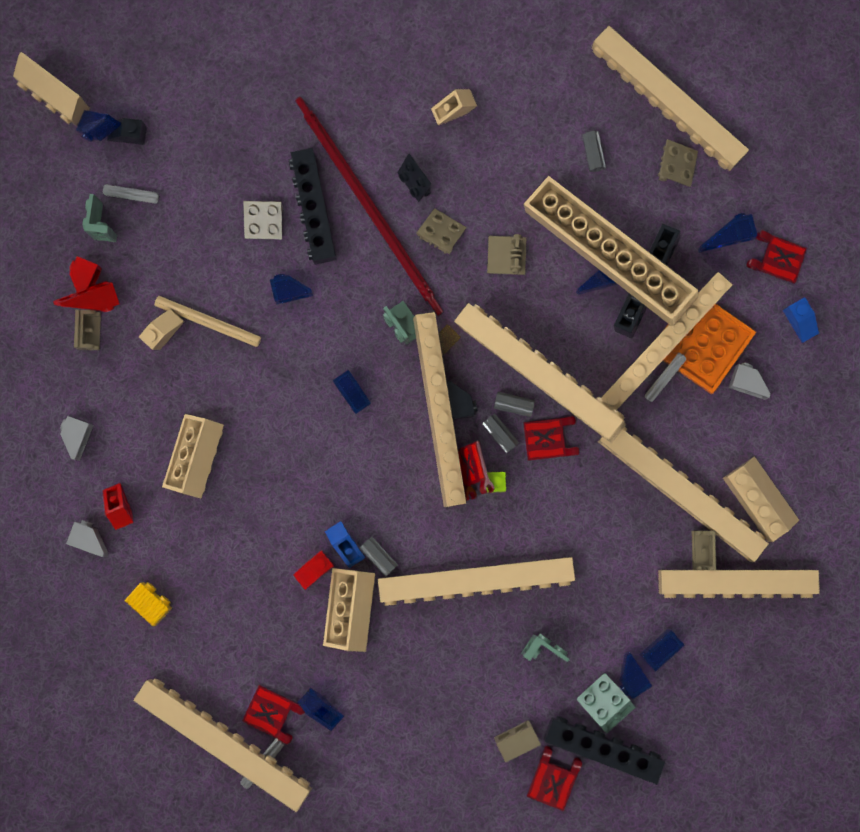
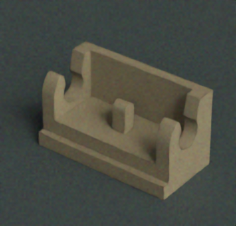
(87, 330)
(703, 550)
(517, 741)

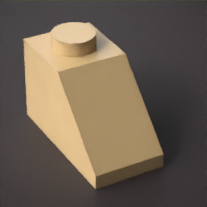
(454, 106)
(161, 329)

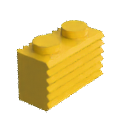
(148, 603)

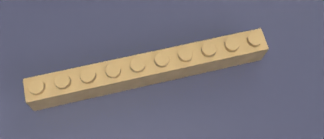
(669, 98)
(665, 342)
(439, 409)
(687, 495)
(475, 580)
(223, 744)

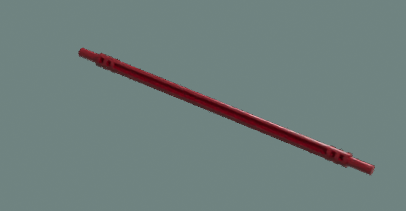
(369, 206)

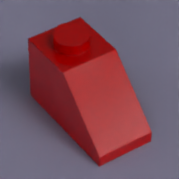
(84, 273)
(117, 507)
(314, 569)

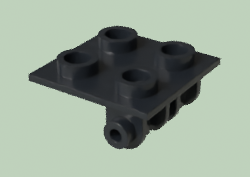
(414, 178)

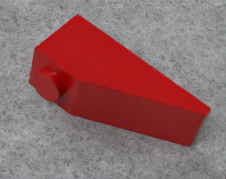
(97, 297)

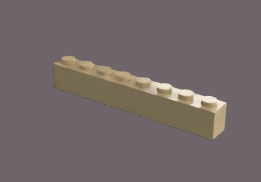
(738, 582)

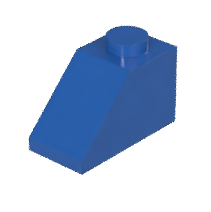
(802, 319)
(344, 544)

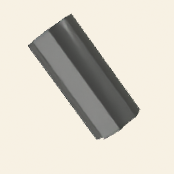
(594, 151)
(514, 404)
(500, 433)
(378, 556)

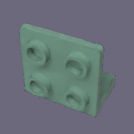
(92, 223)
(402, 320)
(533, 648)
(606, 703)

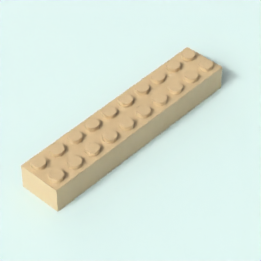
(611, 251)
(539, 372)

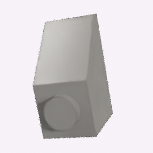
(749, 381)
(75, 436)
(87, 538)

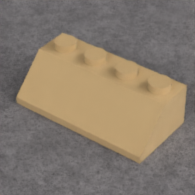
(49, 89)
(193, 456)
(761, 499)
(349, 610)

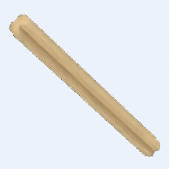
(208, 321)

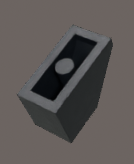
(129, 131)
(460, 402)

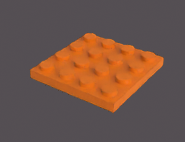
(712, 348)

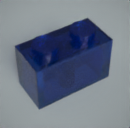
(661, 650)

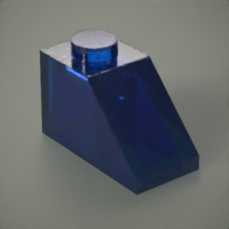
(96, 125)
(288, 289)
(351, 392)
(632, 677)
(320, 709)

